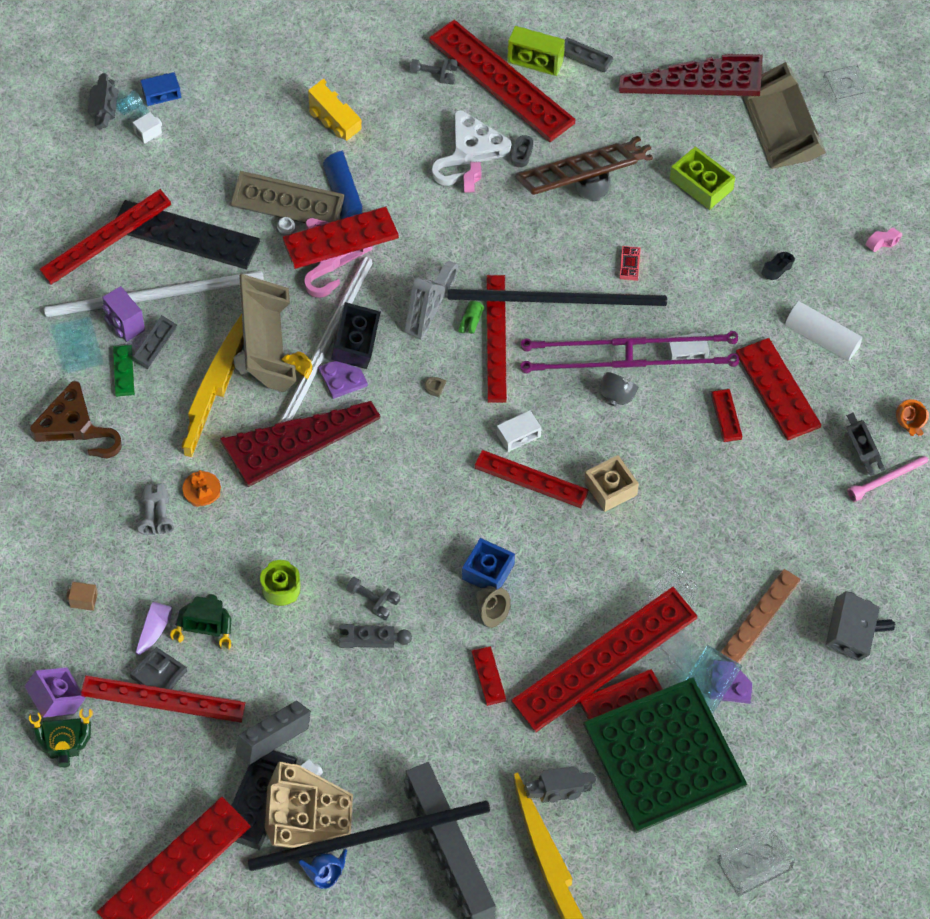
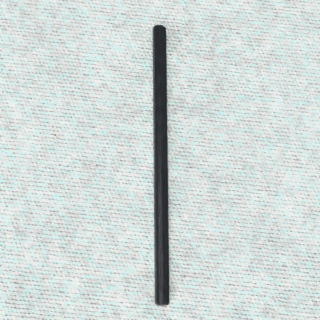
(557, 297)
(369, 835)

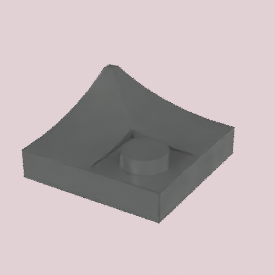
(158, 670)

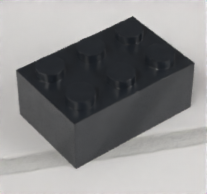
(355, 335)

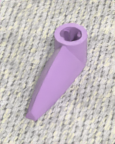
(154, 625)

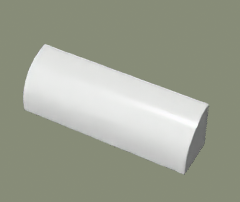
(823, 331)

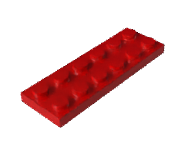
(340, 237)
(778, 389)

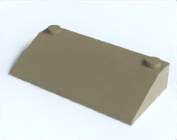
(784, 119)
(262, 332)

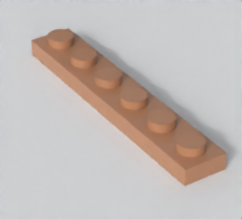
(761, 616)

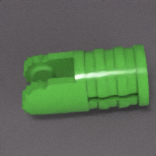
(471, 317)

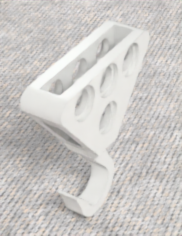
(471, 146)

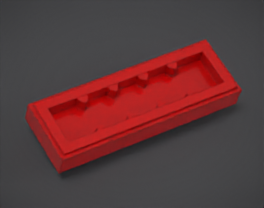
(726, 415)

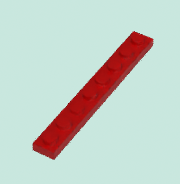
(105, 236)
(496, 343)
(163, 699)

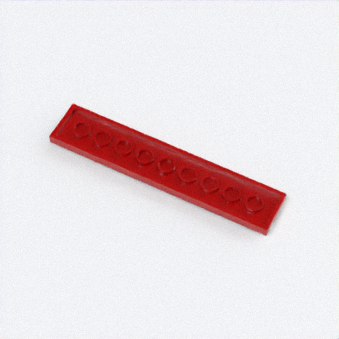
(502, 80)
(604, 659)

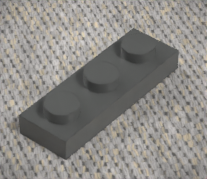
(587, 55)
(154, 342)

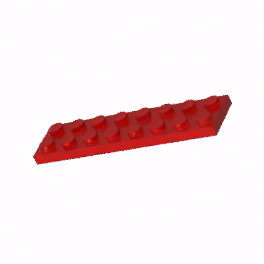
(177, 864)

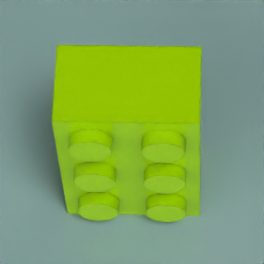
(536, 50)
(702, 178)

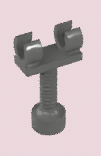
(447, 78)
(355, 586)

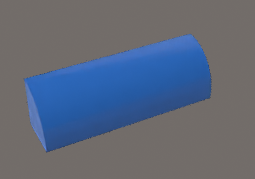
(342, 182)

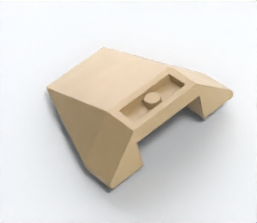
(305, 808)

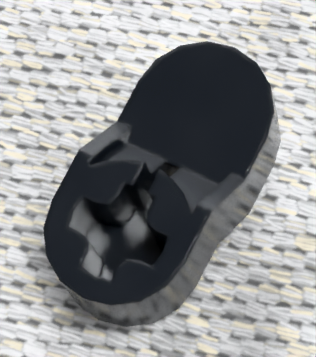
(778, 265)

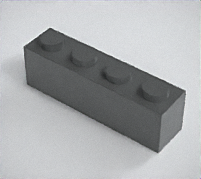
(273, 732)

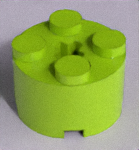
(280, 583)

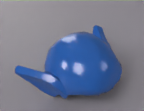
(325, 868)

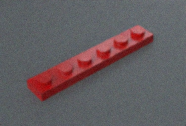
(531, 479)

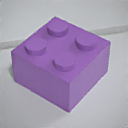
(123, 314)
(54, 692)

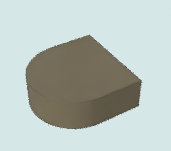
(435, 386)

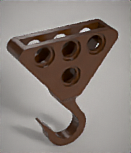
(62, 429)

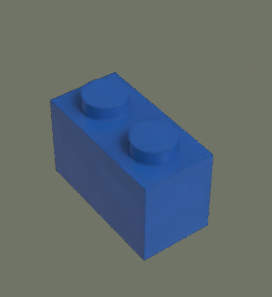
(161, 89)

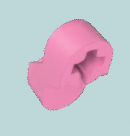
(472, 177)
(883, 239)

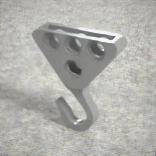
(426, 299)

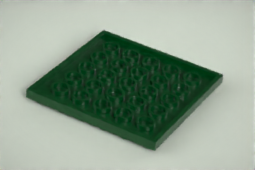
(665, 754)

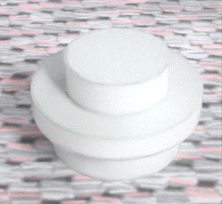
(286, 225)

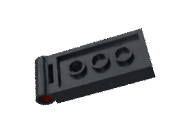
(252, 799)

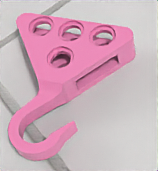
(327, 266)

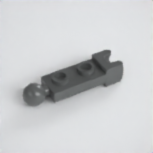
(372, 636)

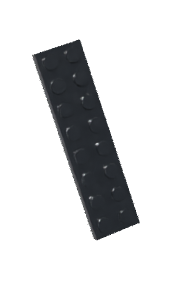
(196, 237)

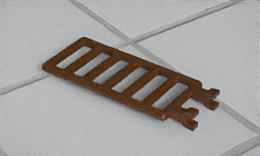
(623, 149)

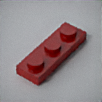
(488, 676)

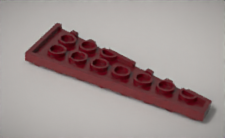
(274, 448)

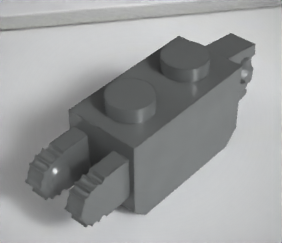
(103, 101)
(864, 443)
(560, 784)

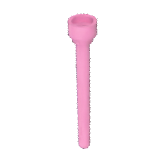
(859, 491)

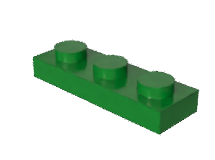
(123, 370)

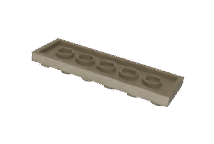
(285, 199)

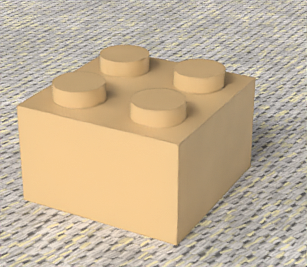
(611, 483)

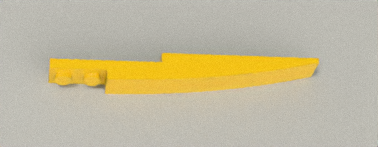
(213, 384)
(547, 856)

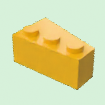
(331, 112)

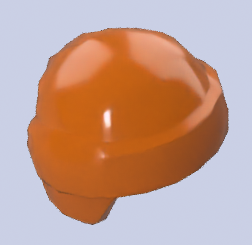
(912, 410)

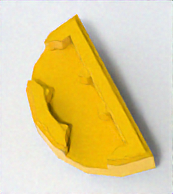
(301, 362)

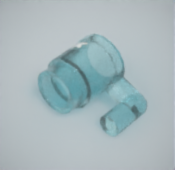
(130, 103)

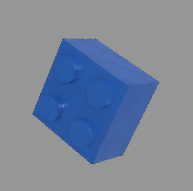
(488, 565)

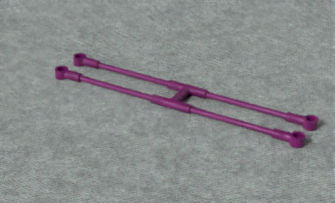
(629, 342)

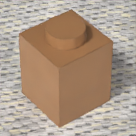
(82, 596)

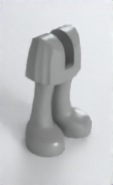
(149, 500)

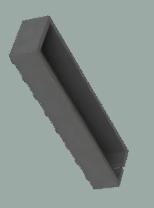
(450, 845)

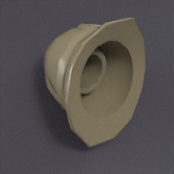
(493, 605)

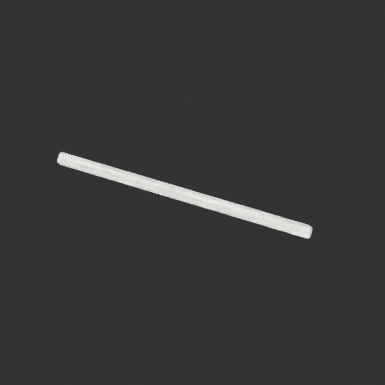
(152, 294)
(326, 341)

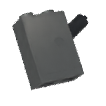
(854, 625)

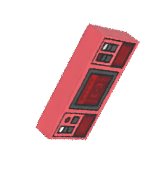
(630, 263)

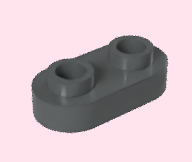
(522, 152)

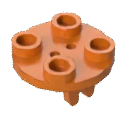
(198, 481)

